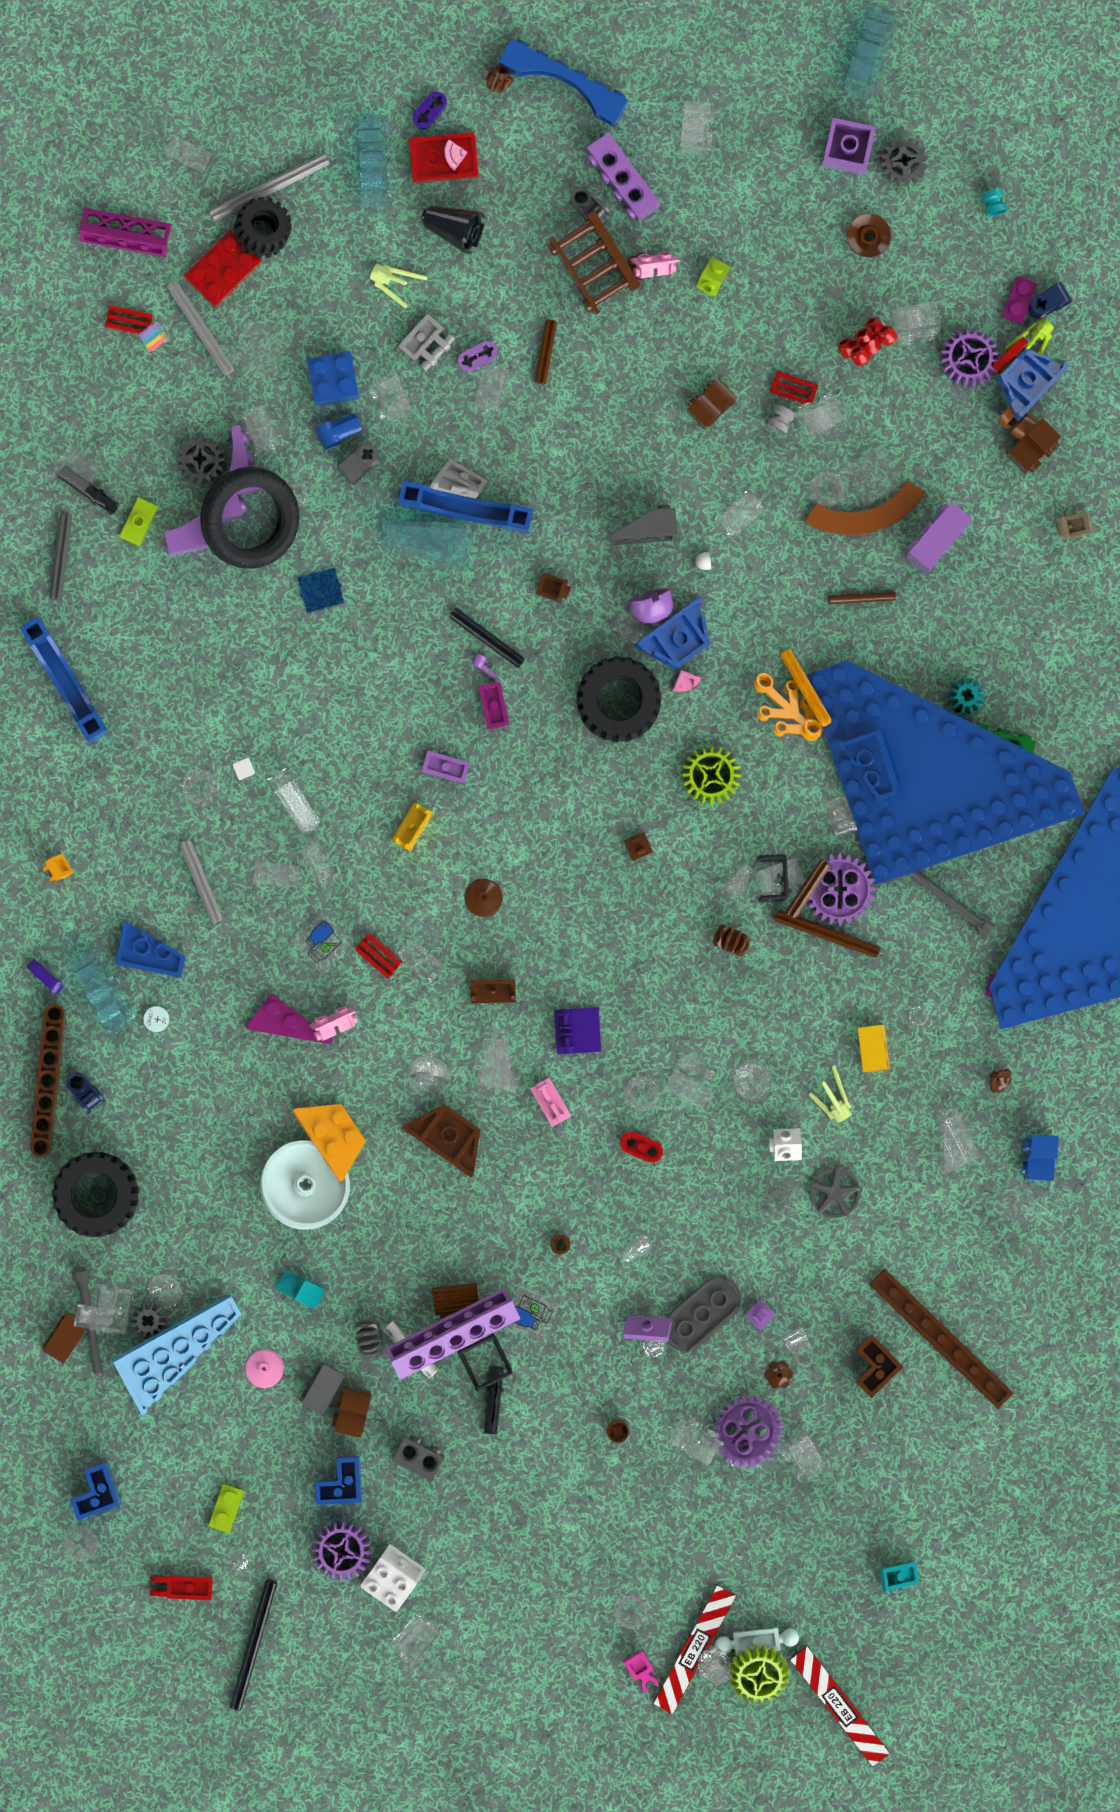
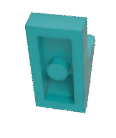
(300, 1289)
(899, 1576)

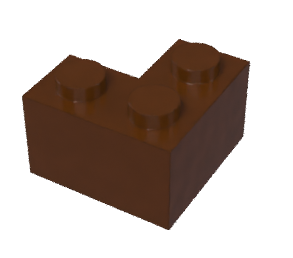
(1036, 444)
(881, 1369)

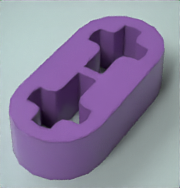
(475, 351)

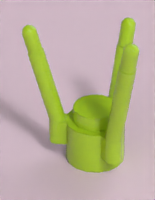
(1040, 331)

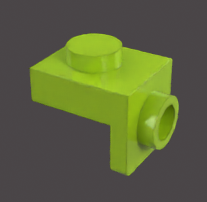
(713, 276)

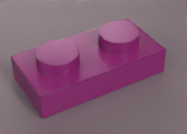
(1019, 300)
(494, 705)

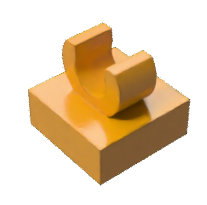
(58, 867)

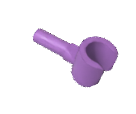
(479, 662)

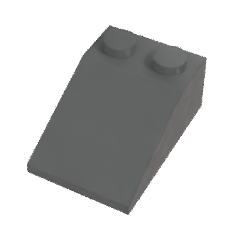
(654, 526)

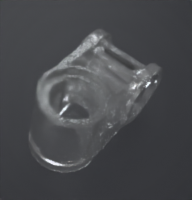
(798, 1345)

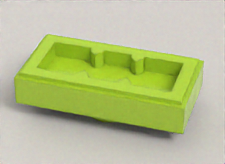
(139, 522)

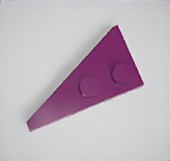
(280, 1019)

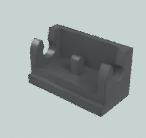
(321, 1388)

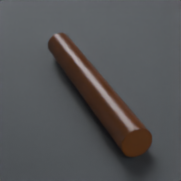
(858, 598)

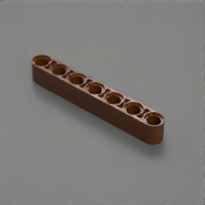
(52, 1091)

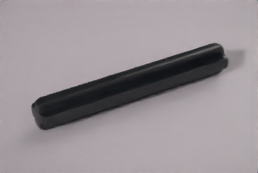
(487, 637)

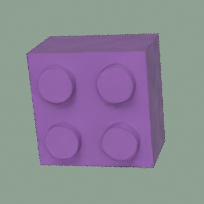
(848, 146)

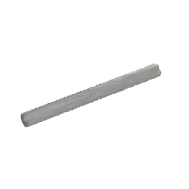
(269, 187)

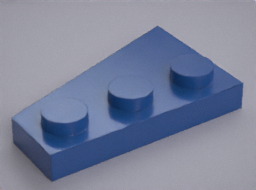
(146, 953)

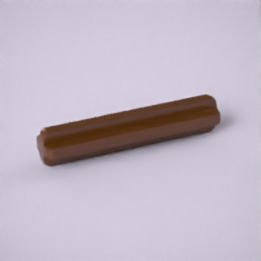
(545, 351)
(808, 888)

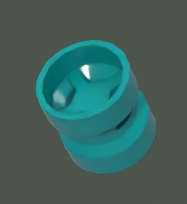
(994, 201)

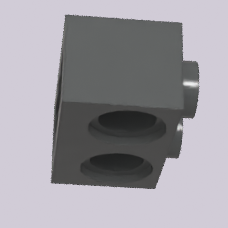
(415, 1463)

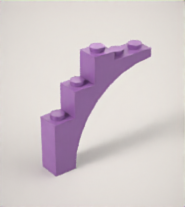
(189, 536)

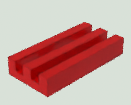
(110, 317)
(1009, 355)
(790, 396)
(364, 943)

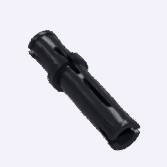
(97, 497)
(491, 1423)

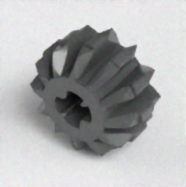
(148, 1312)
(369, 1337)

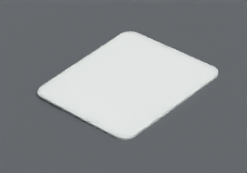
(243, 768)

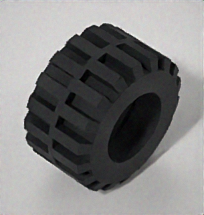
(266, 211)

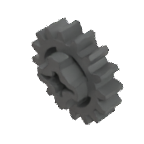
(895, 164)
(210, 460)

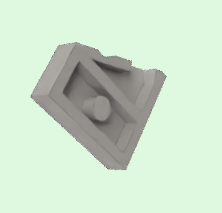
(458, 480)

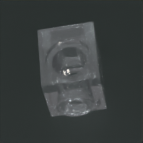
(715, 1666)

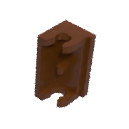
(493, 991)
(63, 1338)

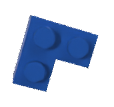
(1040, 1157)
(346, 1487)
(103, 1492)

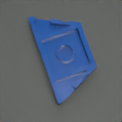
(1029, 380)
(677, 637)

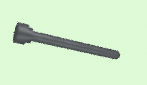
(982, 926)
(82, 1279)

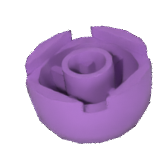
(652, 606)

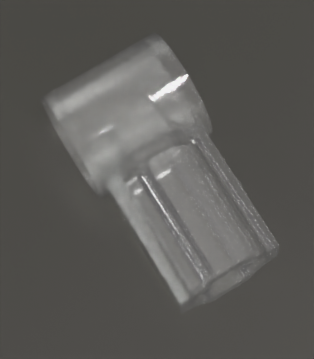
(788, 737)

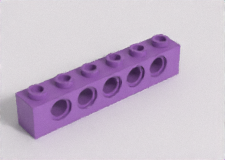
(452, 1333)

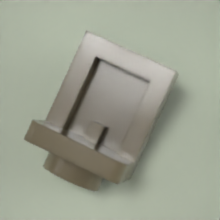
(1074, 525)

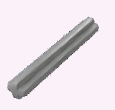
(201, 881)

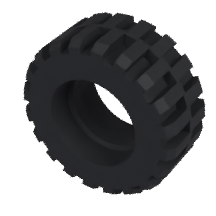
(627, 670)
(65, 1188)

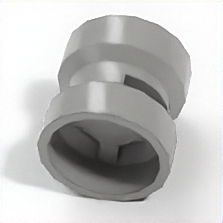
(781, 419)

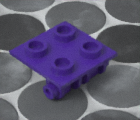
(577, 1030)

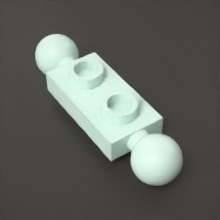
(761, 1636)

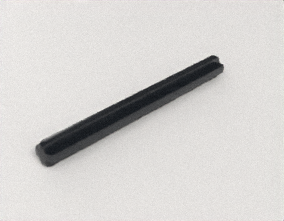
(253, 1645)

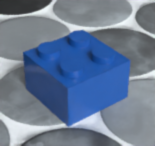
(333, 379)

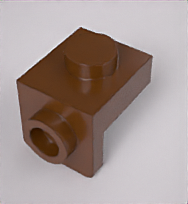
(553, 588)

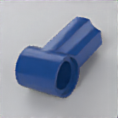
(332, 432)

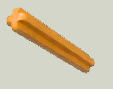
(806, 687)

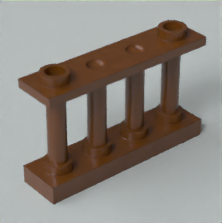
(603, 243)

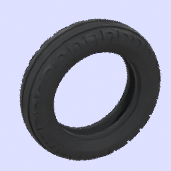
(213, 508)

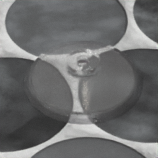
(752, 1081)
(164, 1290)

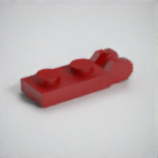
(184, 1587)

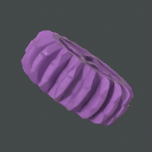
(965, 348)
(332, 1547)

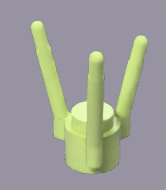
(384, 274)
(839, 1110)

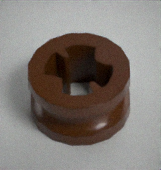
(553, 1246)

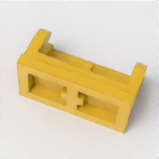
(412, 827)
(873, 1048)

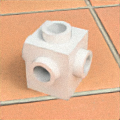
(786, 1144)

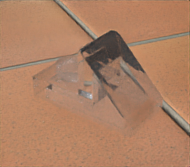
(840, 815)

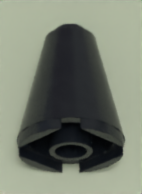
(455, 226)

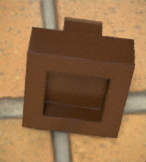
(638, 846)

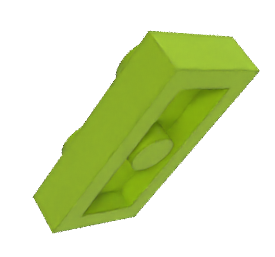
(226, 1508)

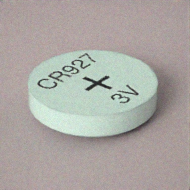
(156, 1019)

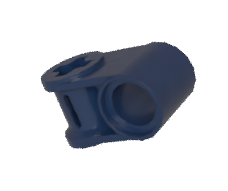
(1052, 299)
(85, 1093)

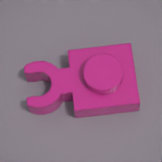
(640, 1667)

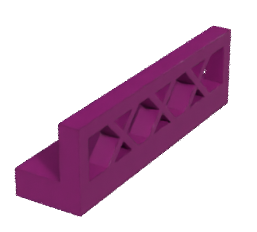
(124, 239)

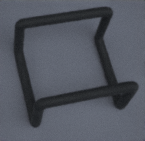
(776, 858)
(488, 1338)

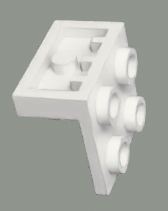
(393, 1578)

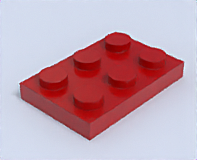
(430, 162)
(221, 269)

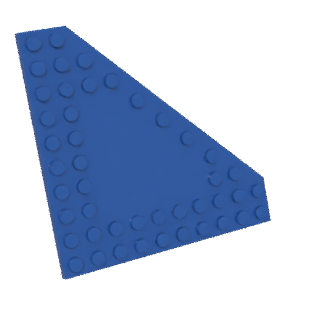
(954, 777)
(1072, 937)

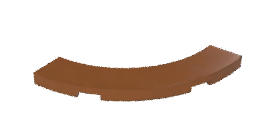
(866, 521)

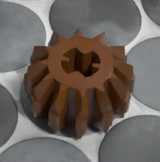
(731, 940)

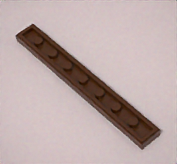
(941, 1338)

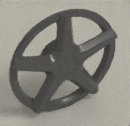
(835, 1192)

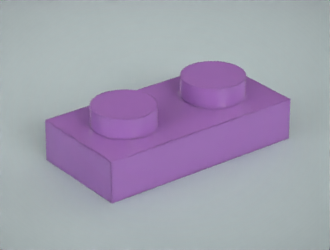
(446, 767)

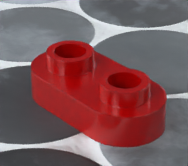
(641, 1147)

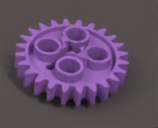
(860, 890)
(758, 1447)

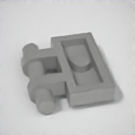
(421, 338)

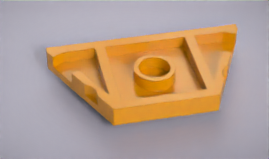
(332, 1135)

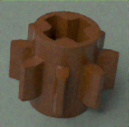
(498, 78)

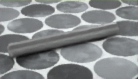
(200, 328)

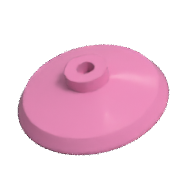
(264, 1368)

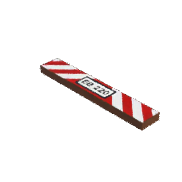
(695, 1645)
(839, 1706)

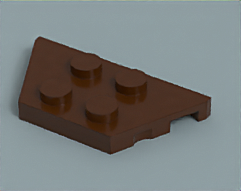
(448, 1136)

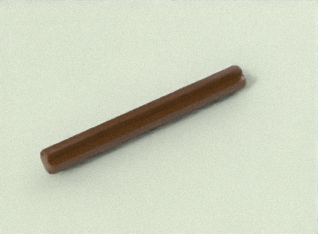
(828, 934)

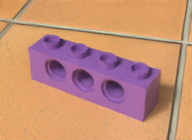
(608, 147)

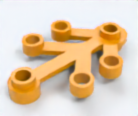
(788, 710)

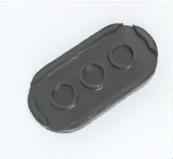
(703, 1313)

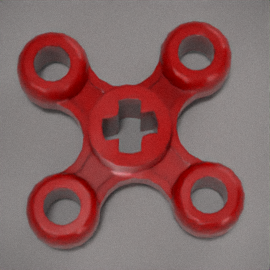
(867, 341)

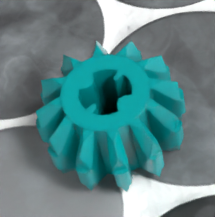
(974, 693)

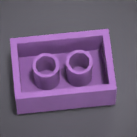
(937, 537)

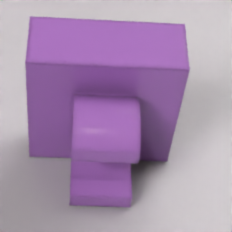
(760, 1315)

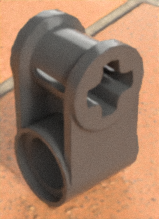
(591, 204)
(356, 467)

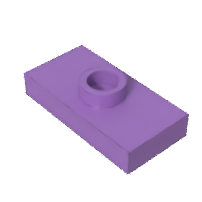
(647, 1328)

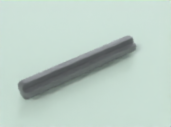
(60, 556)

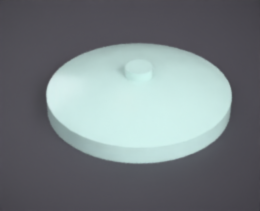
(302, 1187)

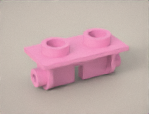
(645, 264)
(325, 1024)
(550, 1102)

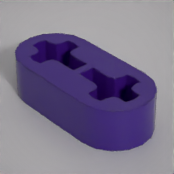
(433, 113)
(45, 976)

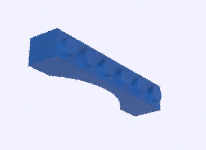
(523, 61)
(469, 509)
(64, 680)

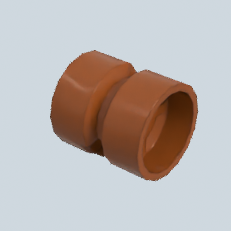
(1018, 428)

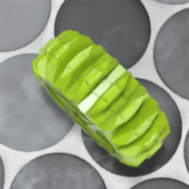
(703, 769)
(773, 1679)

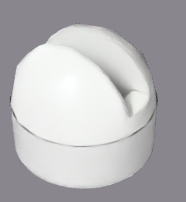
(703, 561)

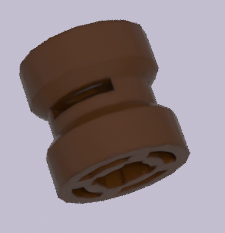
(619, 1433)

